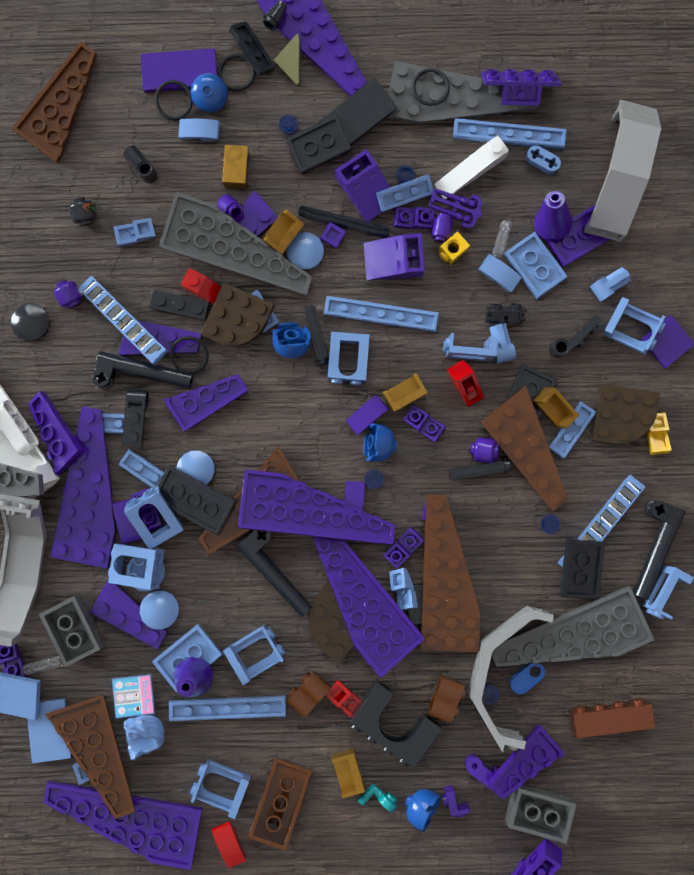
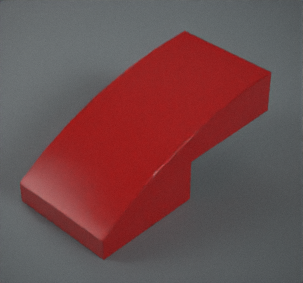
(343, 697)
(228, 844)

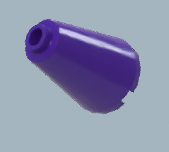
(553, 217)
(193, 677)

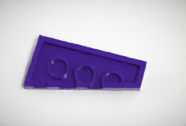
(123, 612)

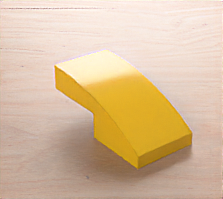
(658, 436)

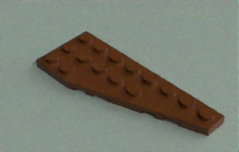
(448, 599)

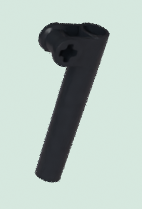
(109, 364)
(671, 520)
(251, 549)

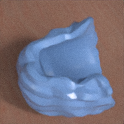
(143, 735)

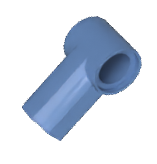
(606, 286)
(505, 348)

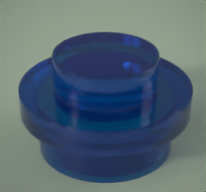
(288, 124)
(405, 174)
(374, 479)
(550, 524)
(490, 694)

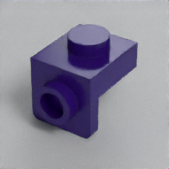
(449, 800)

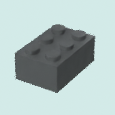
(72, 630)
(540, 813)

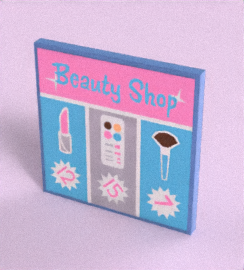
(133, 696)

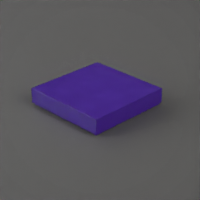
(670, 343)

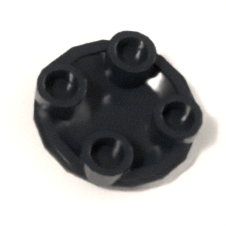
(30, 322)

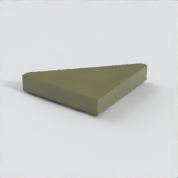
(290, 59)

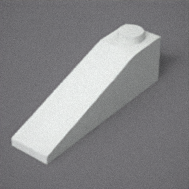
(473, 167)

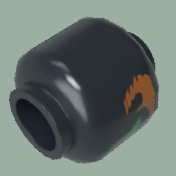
(82, 211)

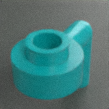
(387, 800)

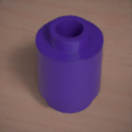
(230, 206)
(442, 228)

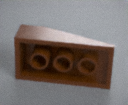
(279, 804)

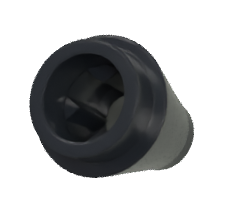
(274, 16)

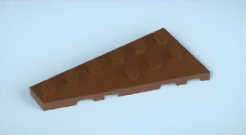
(53, 111)
(523, 441)
(275, 463)
(93, 743)

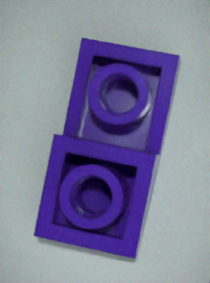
(413, 218)
(367, 414)
(424, 423)
(148, 513)
(126, 529)
(404, 547)
(12, 660)

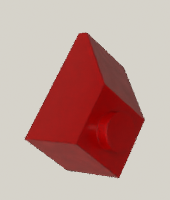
(200, 286)
(465, 383)

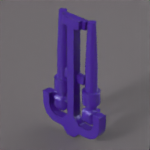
(476, 213)

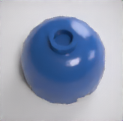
(209, 93)
(291, 340)
(379, 443)
(421, 808)

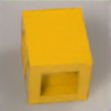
(456, 241)

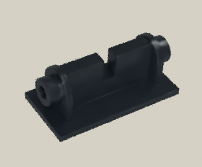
(513, 313)

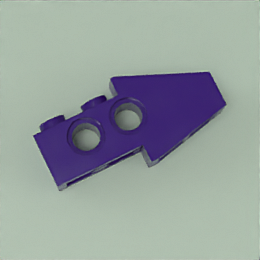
(542, 861)

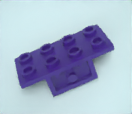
(520, 87)

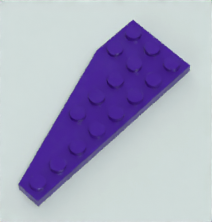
(319, 41)
(291, 507)
(86, 514)
(372, 617)
(156, 830)

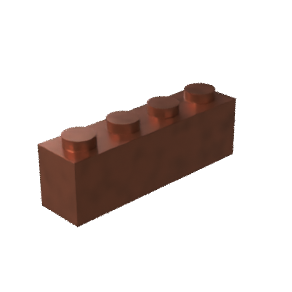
(611, 719)

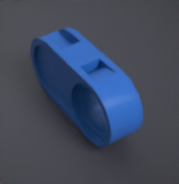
(523, 681)

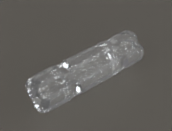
(502, 238)
(42, 665)

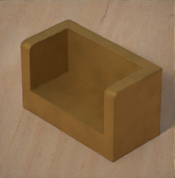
(235, 166)
(282, 231)
(405, 393)
(555, 407)
(348, 773)

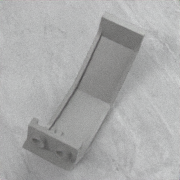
(627, 172)
(20, 563)
(486, 646)

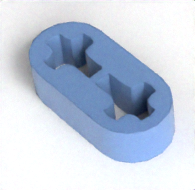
(543, 159)

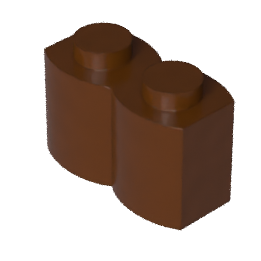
(308, 693)
(446, 699)

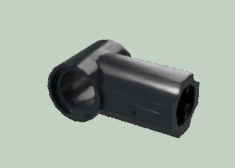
(140, 164)

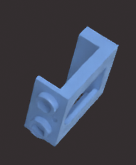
(655, 323)
(348, 338)
(487, 353)
(153, 497)
(153, 566)
(674, 575)
(246, 674)
(201, 793)

